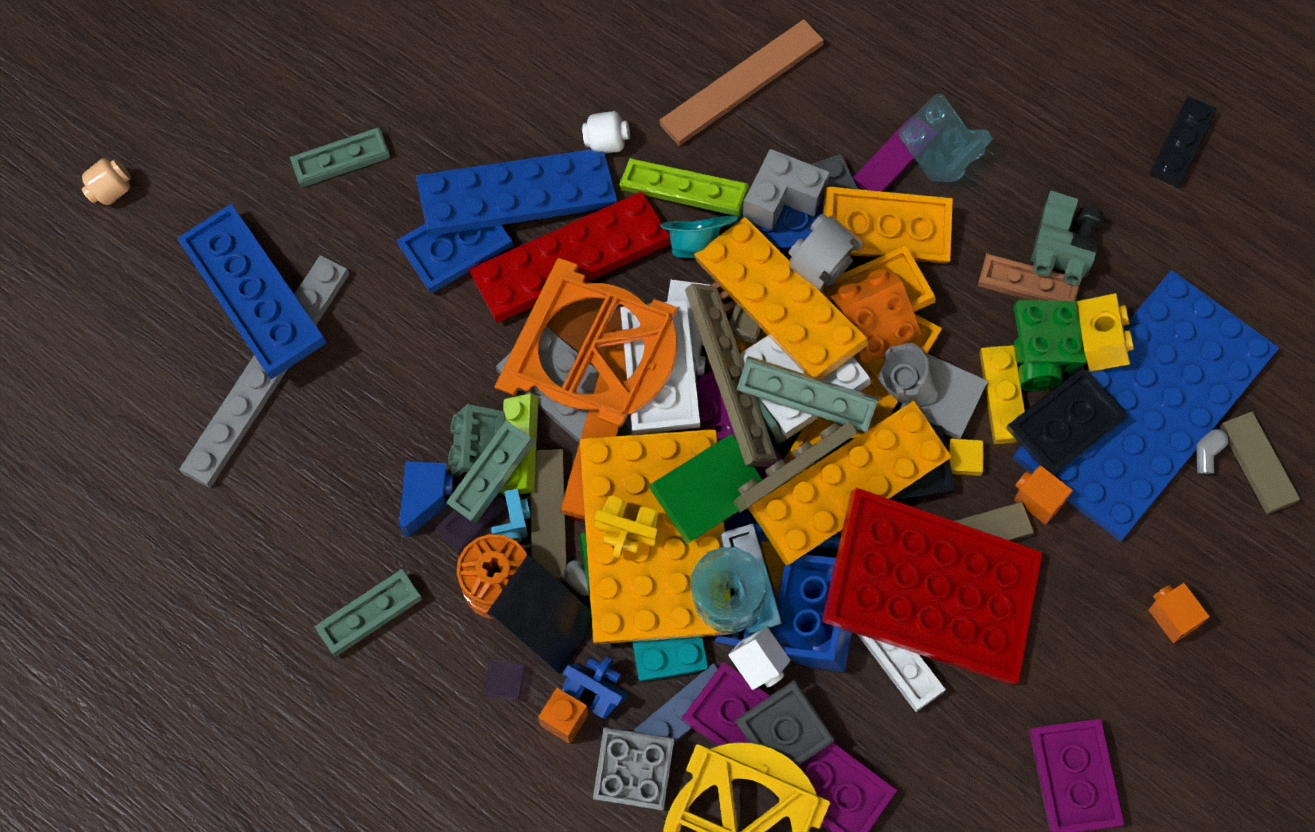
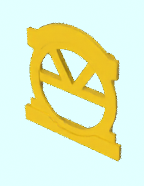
(751, 762)

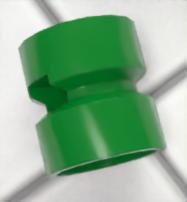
(1037, 376)

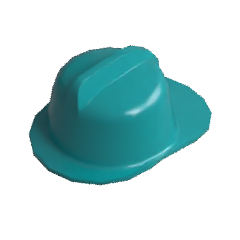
(694, 236)

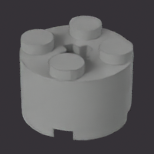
(824, 252)

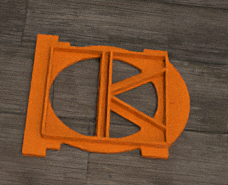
(624, 397)

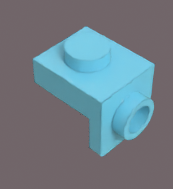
(518, 512)

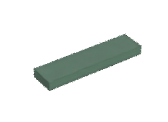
(807, 393)

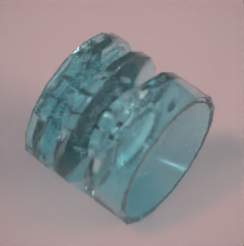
(715, 575)

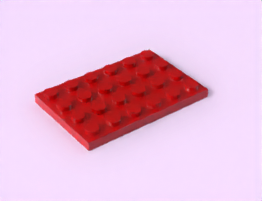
(933, 586)

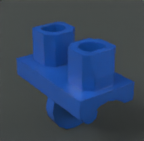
(607, 696)

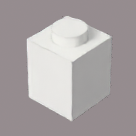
(760, 659)

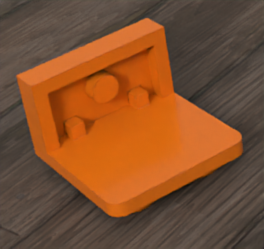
(879, 311)

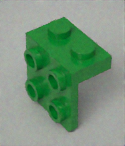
(1050, 334)

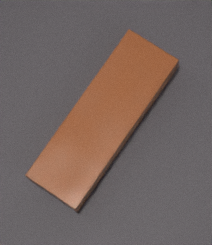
(1020, 281)

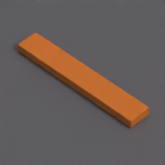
(594, 428)

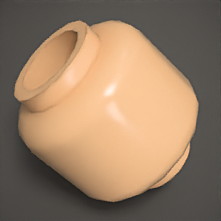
(105, 181)

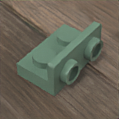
(472, 432)

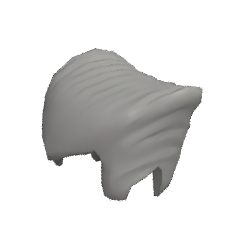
(908, 375)

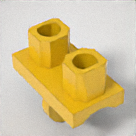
(612, 520)

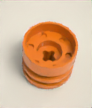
(482, 557)

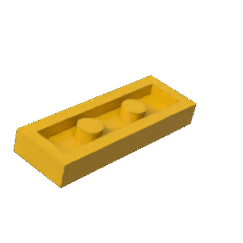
(1001, 390)

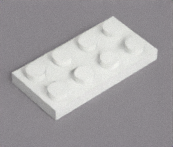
(677, 401)

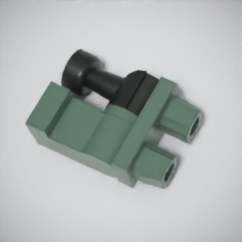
(1058, 246)

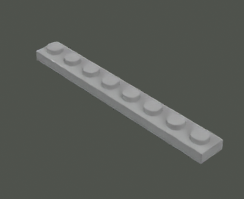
(254, 384)

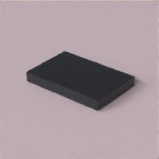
(1067, 422)
(542, 614)

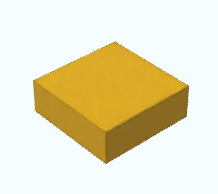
(966, 456)

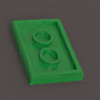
(703, 488)

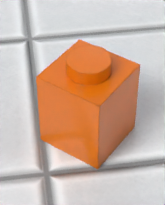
(1042, 493)
(1177, 611)
(563, 715)

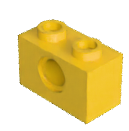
(1103, 332)

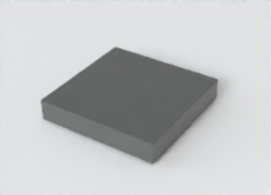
(786, 724)

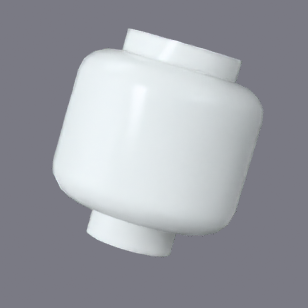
(605, 132)

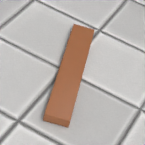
(741, 82)

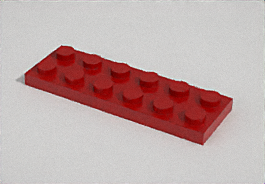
(593, 243)

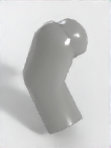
(1207, 448)
(576, 578)

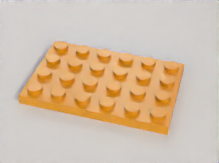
(649, 590)

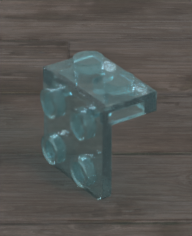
(942, 141)

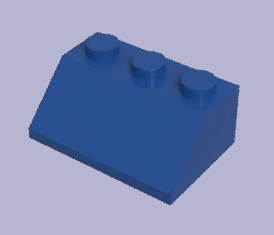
(802, 606)

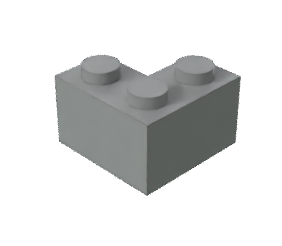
(781, 183)

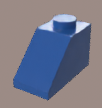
(423, 494)

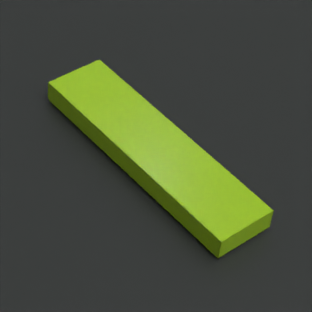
(684, 187)

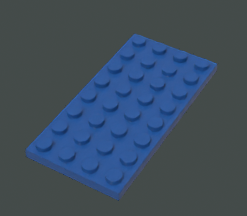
(1180, 382)

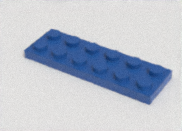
(515, 191)
(251, 291)

